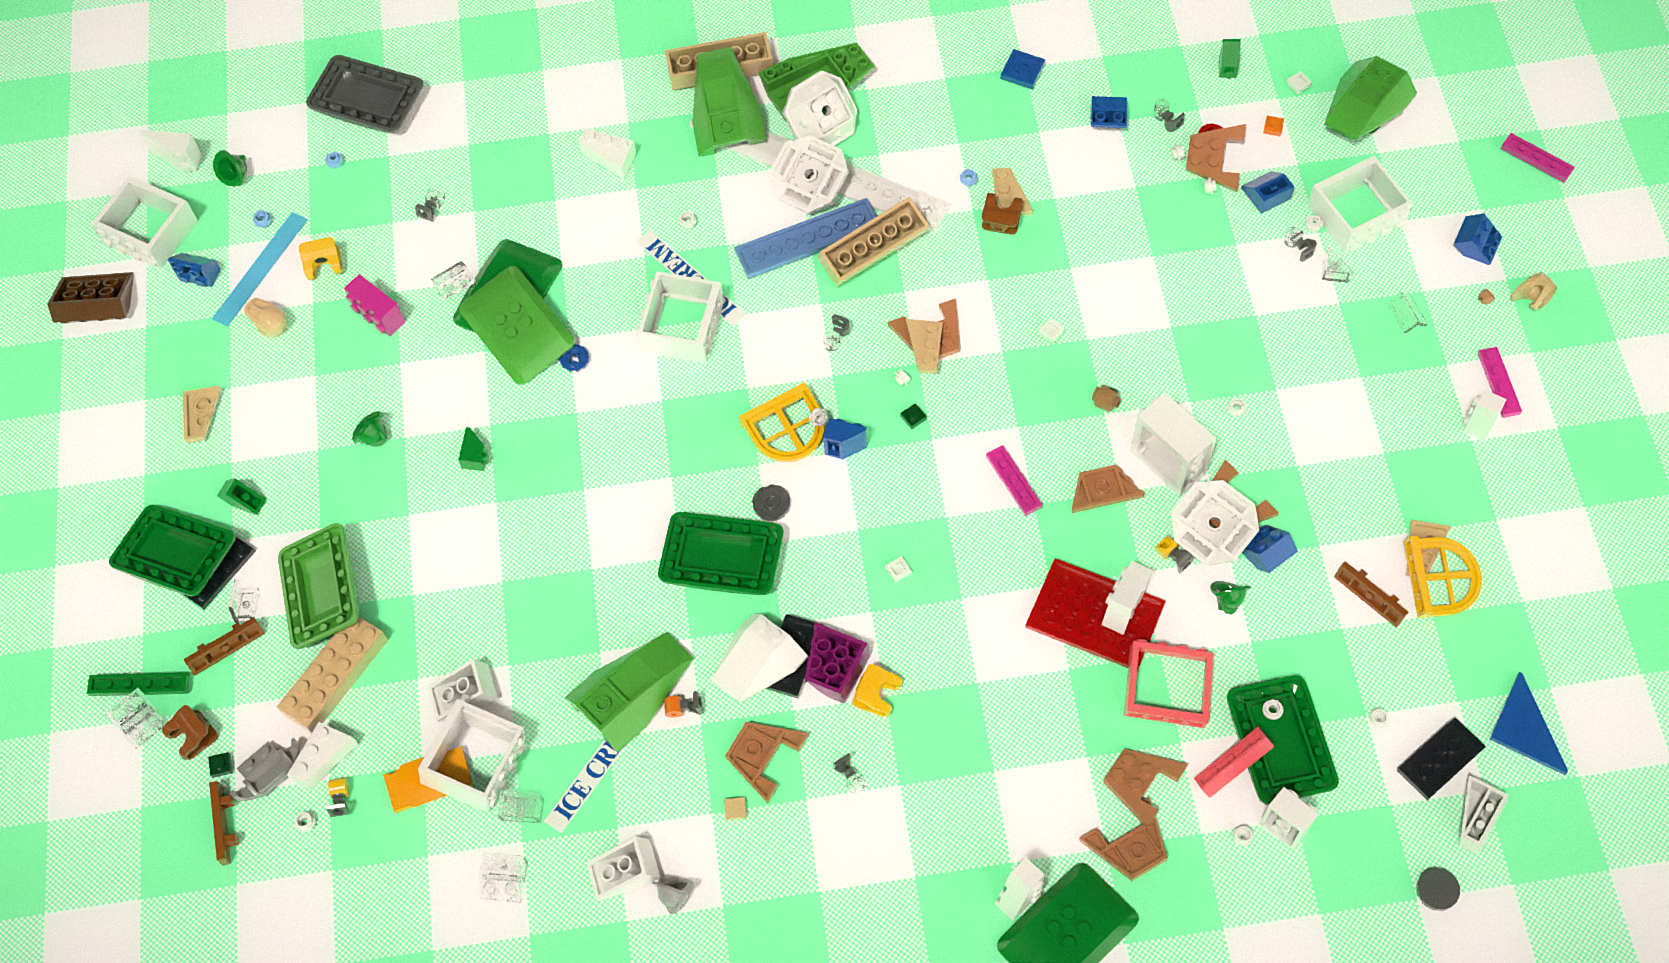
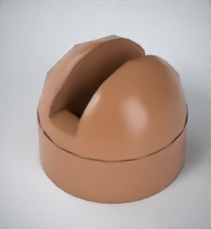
(1486, 297)

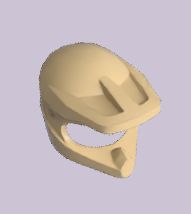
(1536, 288)
(266, 317)

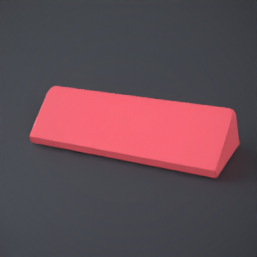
(1233, 762)

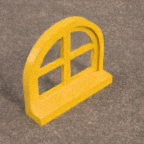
(775, 406)
(1419, 578)

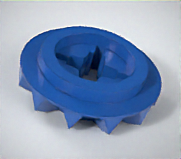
(579, 352)

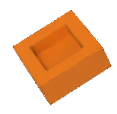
(1273, 126)

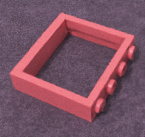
(1161, 714)

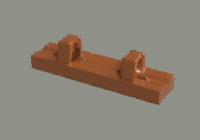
(1371, 594)
(223, 646)
(222, 839)

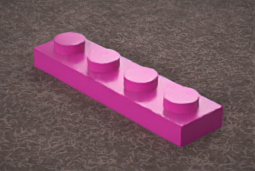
(1537, 157)
(1499, 380)
(1014, 480)

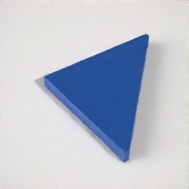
(1525, 730)

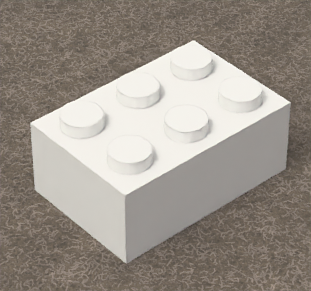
(1288, 818)

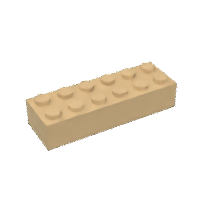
(750, 50)
(873, 242)
(332, 674)

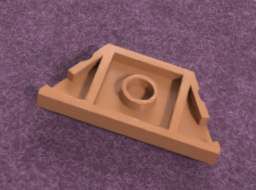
(1103, 488)

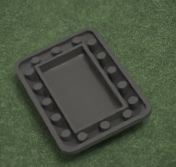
(364, 94)

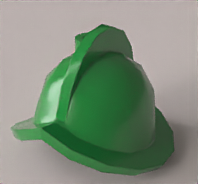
(229, 168)
(371, 430)
(1229, 595)

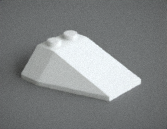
(757, 658)

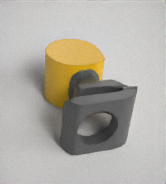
(1168, 548)
(338, 790)

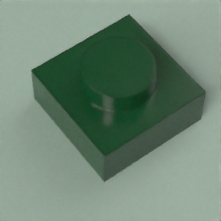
(913, 416)
(220, 765)

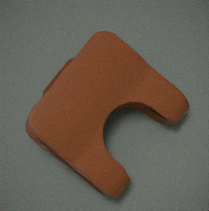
(1001, 220)
(197, 728)

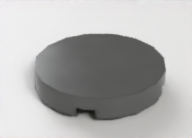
(771, 503)
(1438, 889)

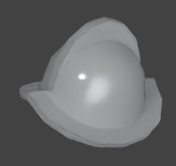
(674, 893)

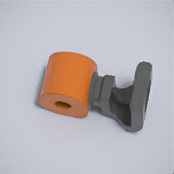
(676, 706)

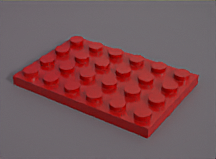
(1073, 612)

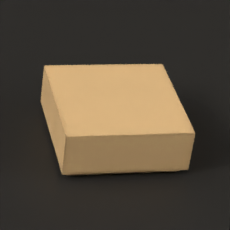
(735, 809)

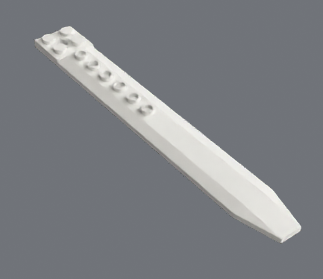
(857, 185)

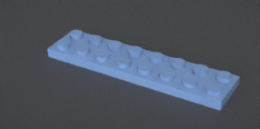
(802, 238)

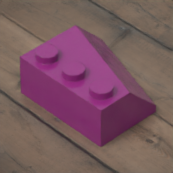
(835, 662)

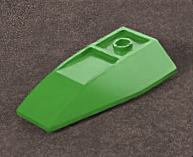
(842, 61)
(1369, 97)
(724, 104)
(631, 689)

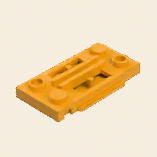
(405, 785)

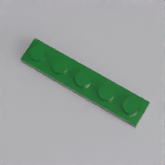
(148, 683)

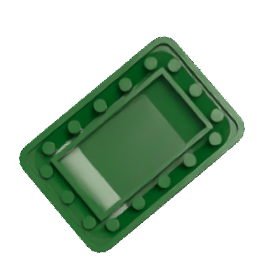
(535, 265)
(172, 550)
(721, 553)
(1300, 750)
(1070, 923)

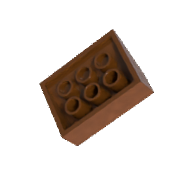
(91, 297)

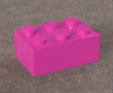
(374, 305)

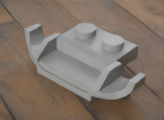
(265, 770)

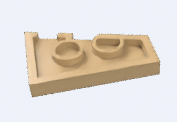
(1007, 188)
(925, 341)
(198, 412)
(1427, 530)

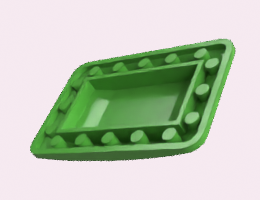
(517, 325)
(318, 586)

